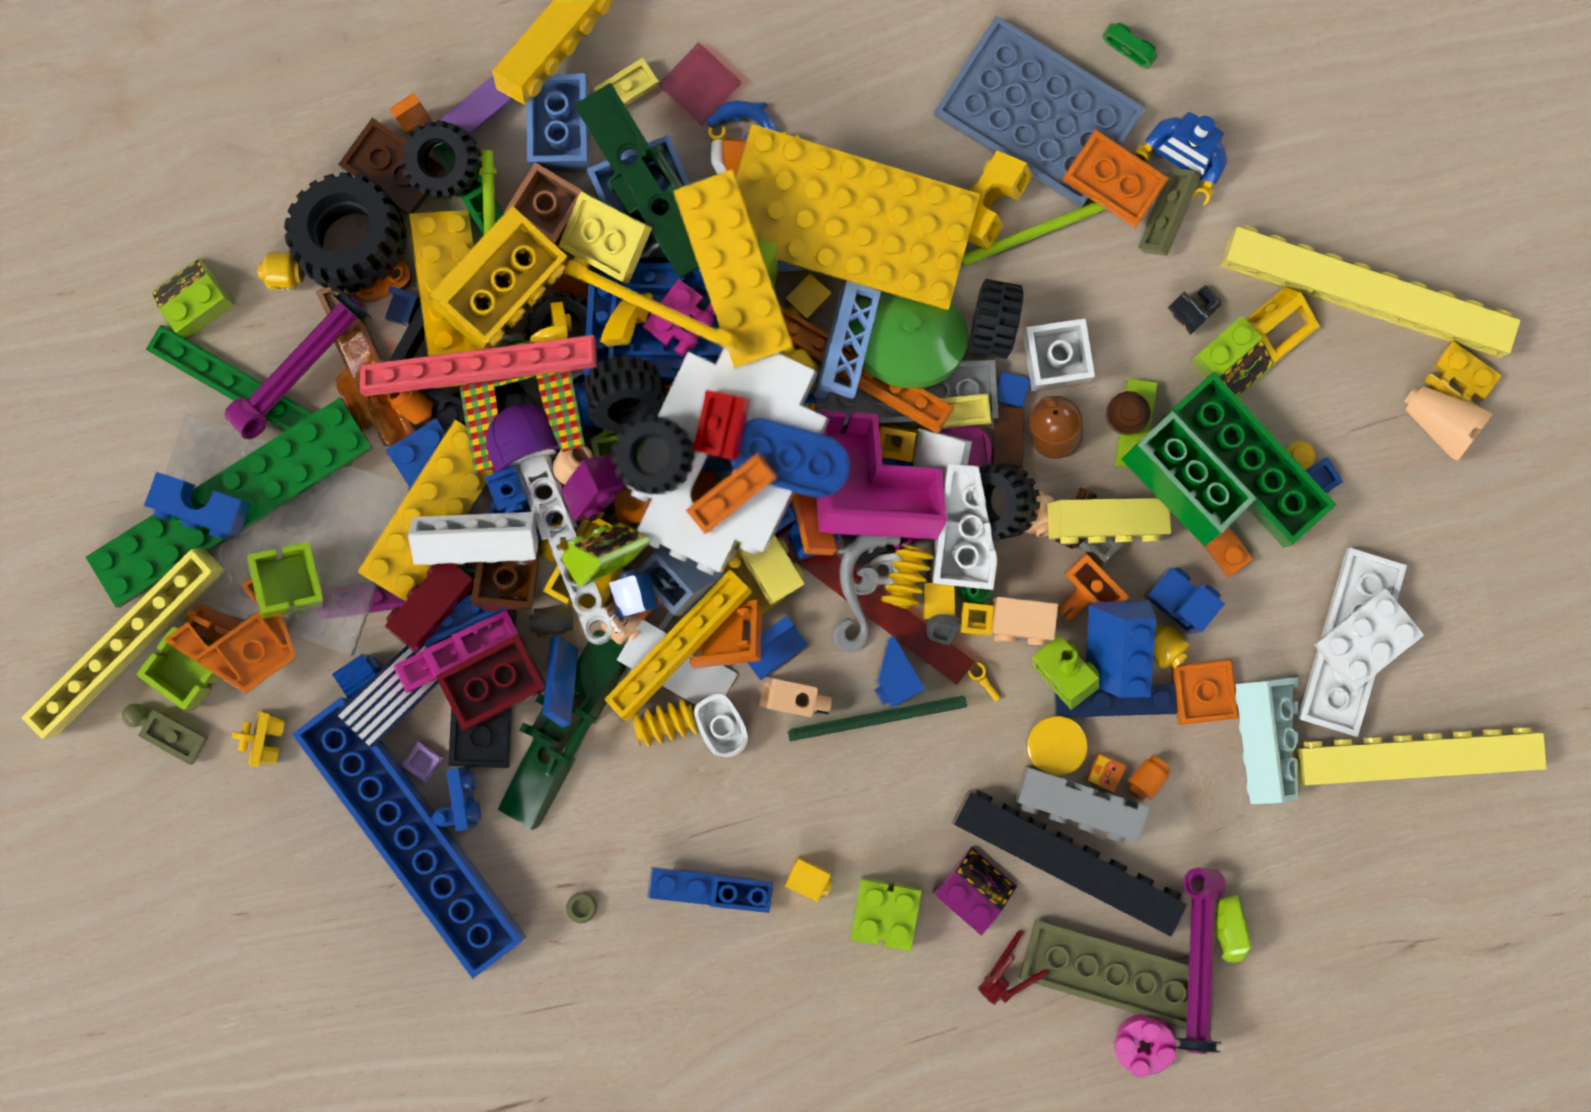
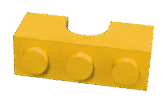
(1000, 177)

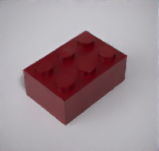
(491, 682)

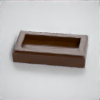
(1008, 436)

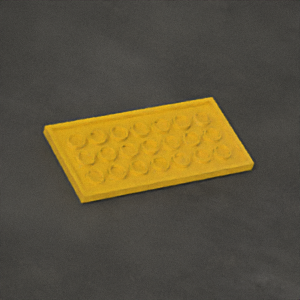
(856, 216)

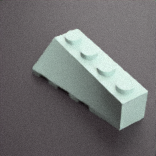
(1269, 739)

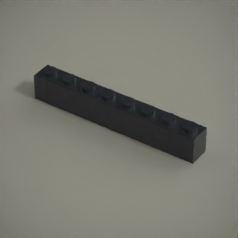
(1069, 863)

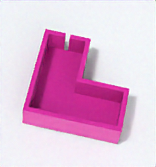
(879, 496)

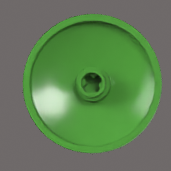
(912, 342)

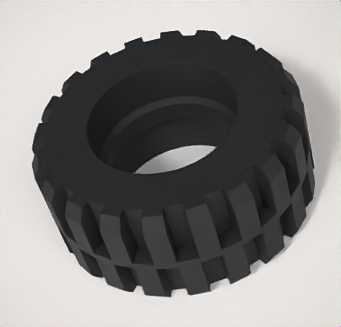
(325, 204)

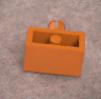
(1091, 586)

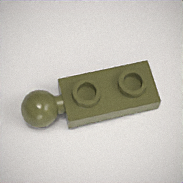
(165, 732)

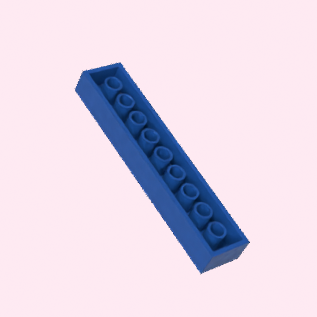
(414, 847)

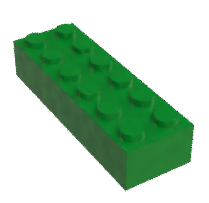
(1285, 493)

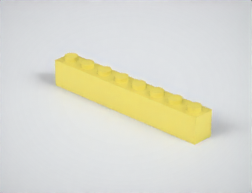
(123, 643)
(1420, 758)

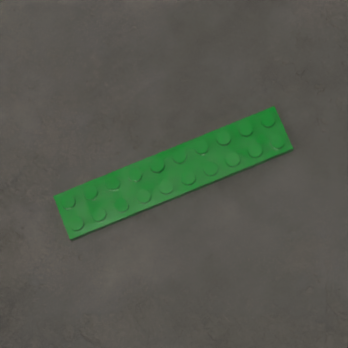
(263, 478)

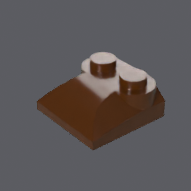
(505, 584)

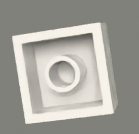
(1058, 354)

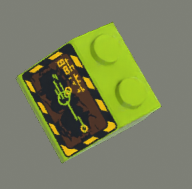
(191, 299)
(1236, 357)
(602, 552)

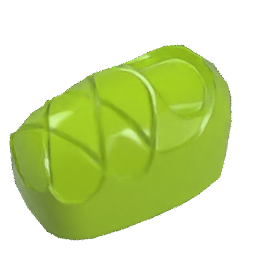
(1232, 929)

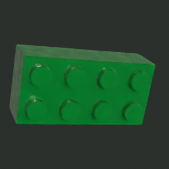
(1189, 479)

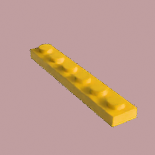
(678, 645)

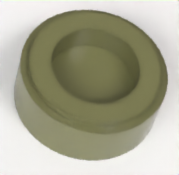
(581, 907)

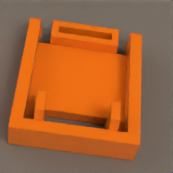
(728, 641)

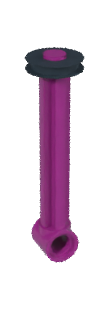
(249, 415)
(1201, 958)

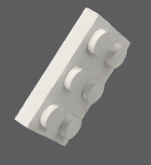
(1368, 639)

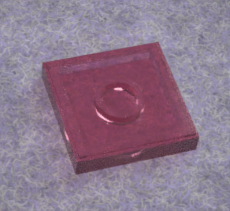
(699, 83)

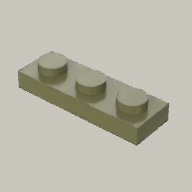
(1169, 211)

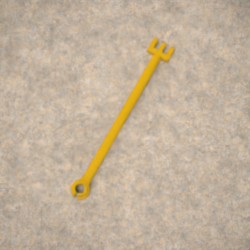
(580, 270)

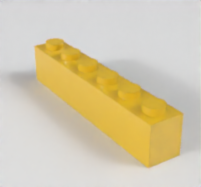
(546, 46)

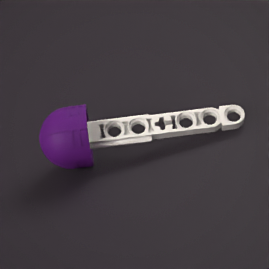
(525, 440)

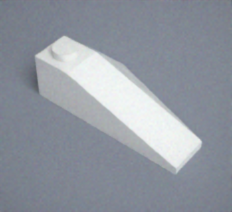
(965, 546)

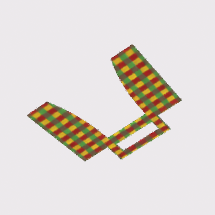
(558, 401)

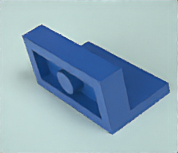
(777, 646)

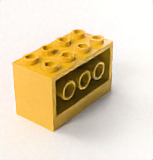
(494, 260)

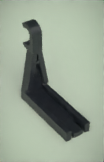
(408, 348)

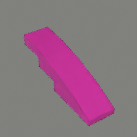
(452, 651)

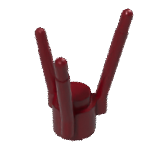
(995, 984)

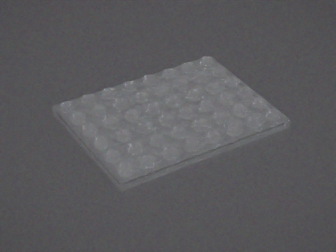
(336, 516)

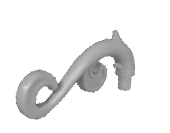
(863, 587)

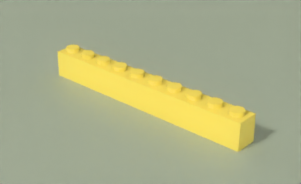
(1370, 292)

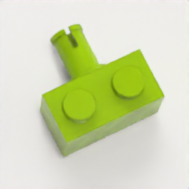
(1066, 672)

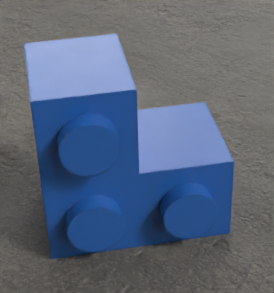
(1183, 602)

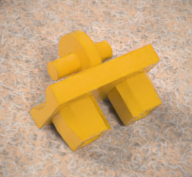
(264, 725)

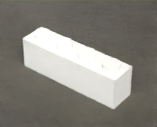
(473, 538)

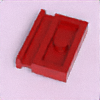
(721, 425)

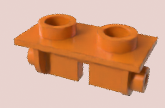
(211, 623)

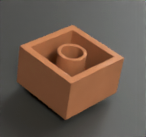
(546, 201)

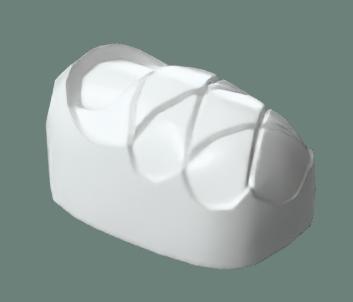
(721, 725)

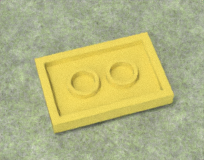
(605, 237)

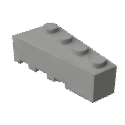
(1081, 804)

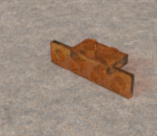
(366, 410)

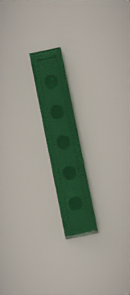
(877, 718)

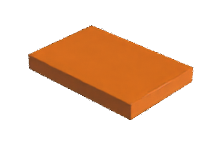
(1115, 178)

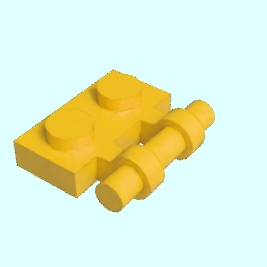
(1466, 371)

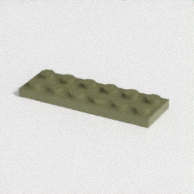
(1108, 972)

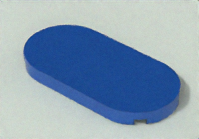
(800, 458)

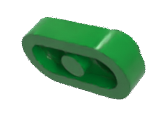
(1139, 51)

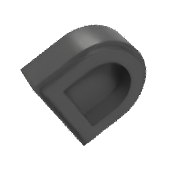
(942, 628)

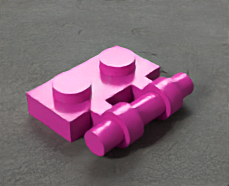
(685, 301)

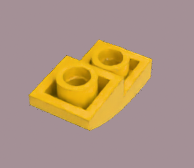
(622, 323)

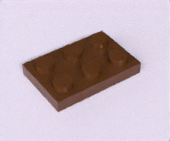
(378, 156)

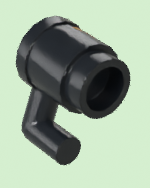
(1191, 312)

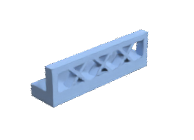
(836, 342)

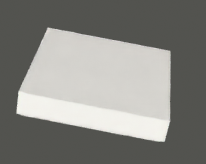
(938, 449)

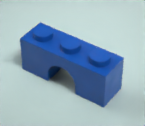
(173, 498)

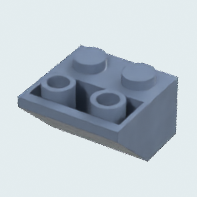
(677, 582)

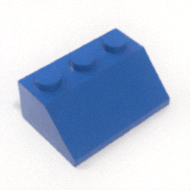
(1122, 646)

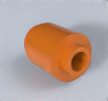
(411, 405)
(1149, 778)

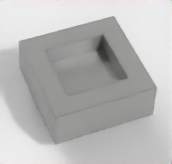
(1102, 551)

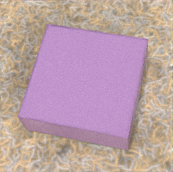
(422, 761)

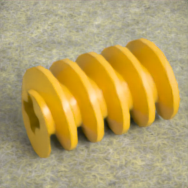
(907, 577)
(665, 723)

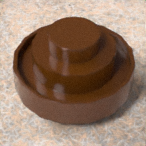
(1128, 413)

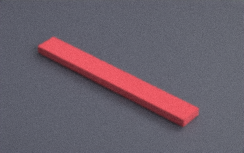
(478, 365)

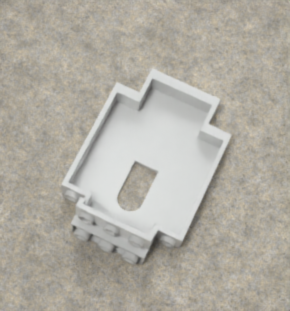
(776, 394)

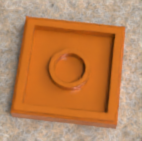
(1205, 692)

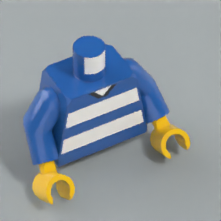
(1190, 145)

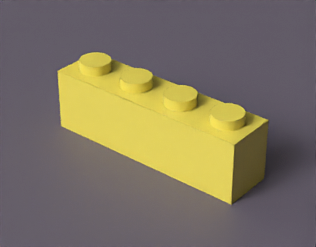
(1108, 519)
(773, 570)

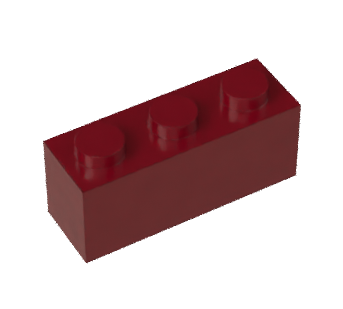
(429, 605)

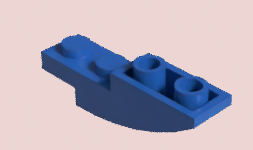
(710, 889)

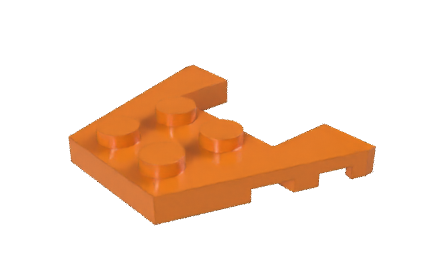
(244, 654)

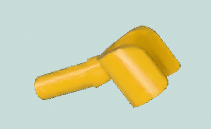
(985, 682)

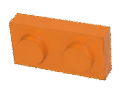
(1228, 552)

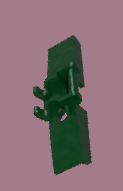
(634, 184)
(538, 783)

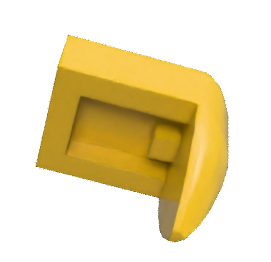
(560, 325)

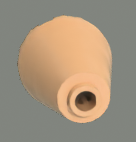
(1447, 419)

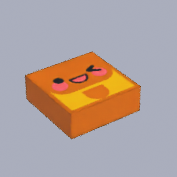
(1105, 773)

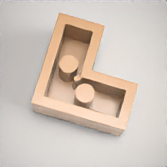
(1023, 620)

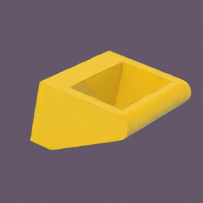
(1275, 311)

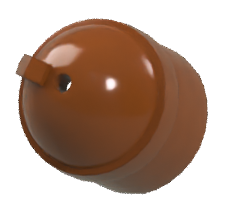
(1056, 434)

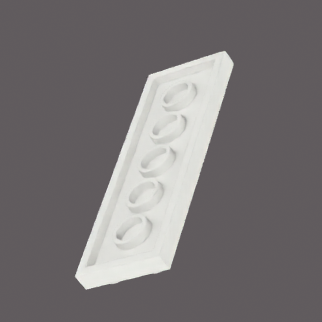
(1326, 697)

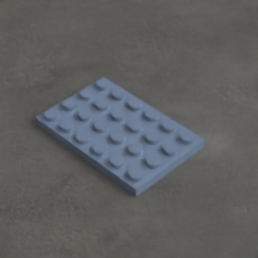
(1033, 105)

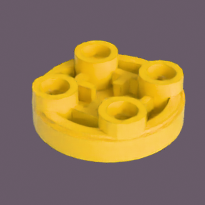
(1057, 745)

